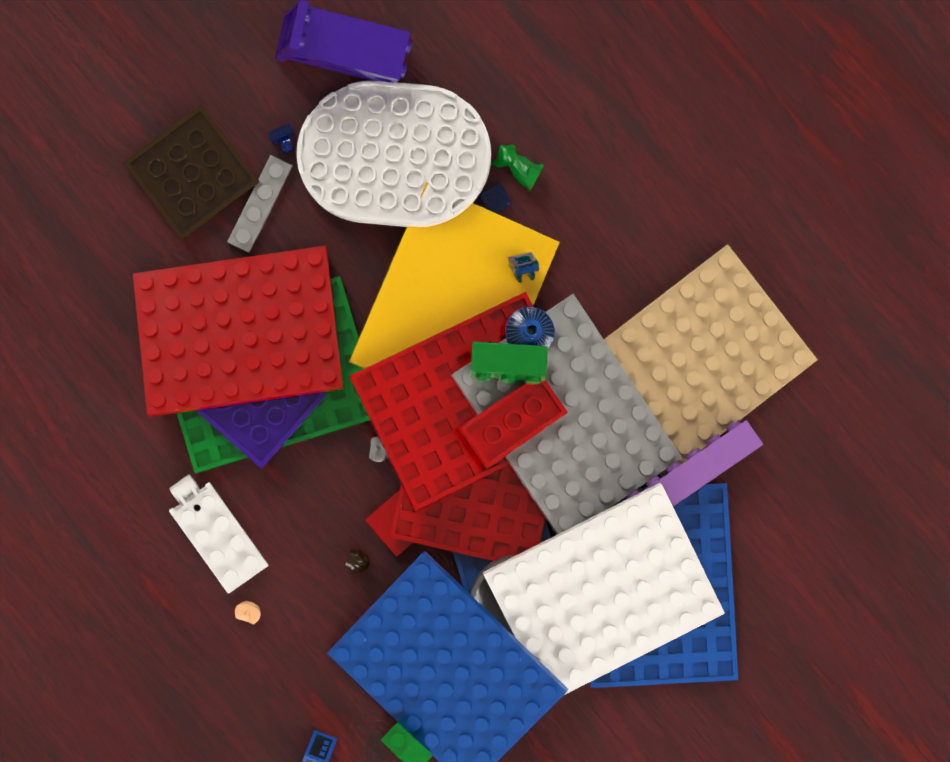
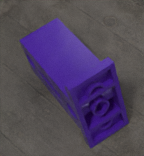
(343, 44)

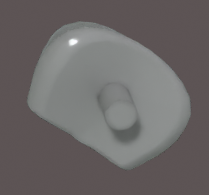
(377, 451)

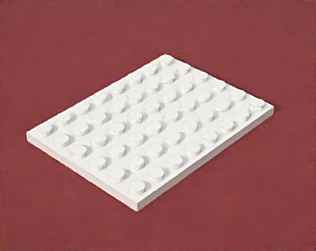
(606, 589)

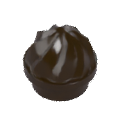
(357, 561)

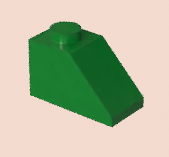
(405, 745)

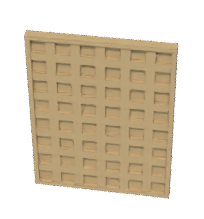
(709, 351)

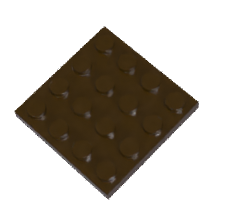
(191, 172)

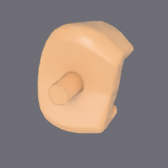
(248, 612)

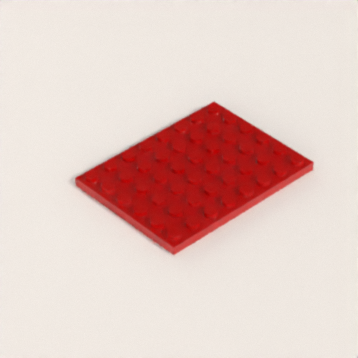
(237, 331)
(421, 407)
(478, 520)

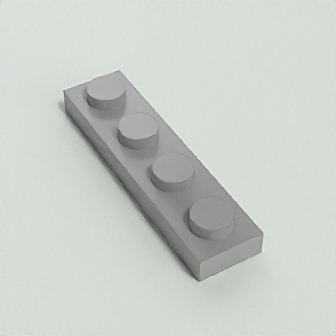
(260, 204)

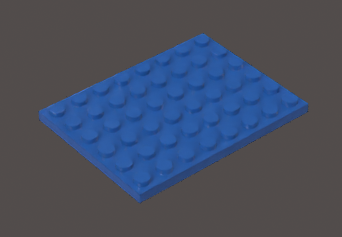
(710, 649)
(446, 667)

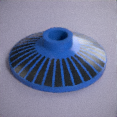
(517, 326)

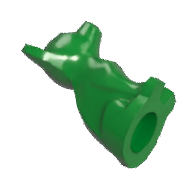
(522, 169)

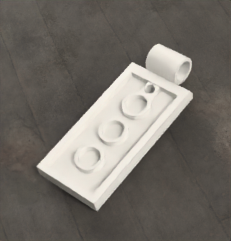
(216, 534)

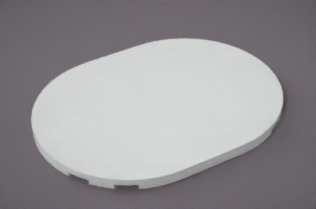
(379, 144)

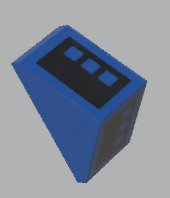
(320, 747)

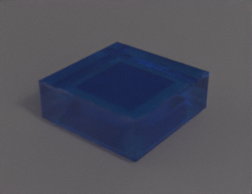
(495, 199)

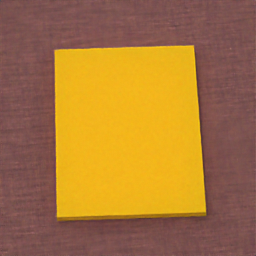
(447, 277)

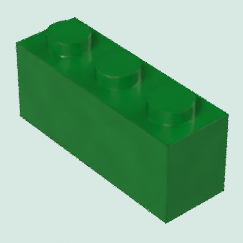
(509, 362)

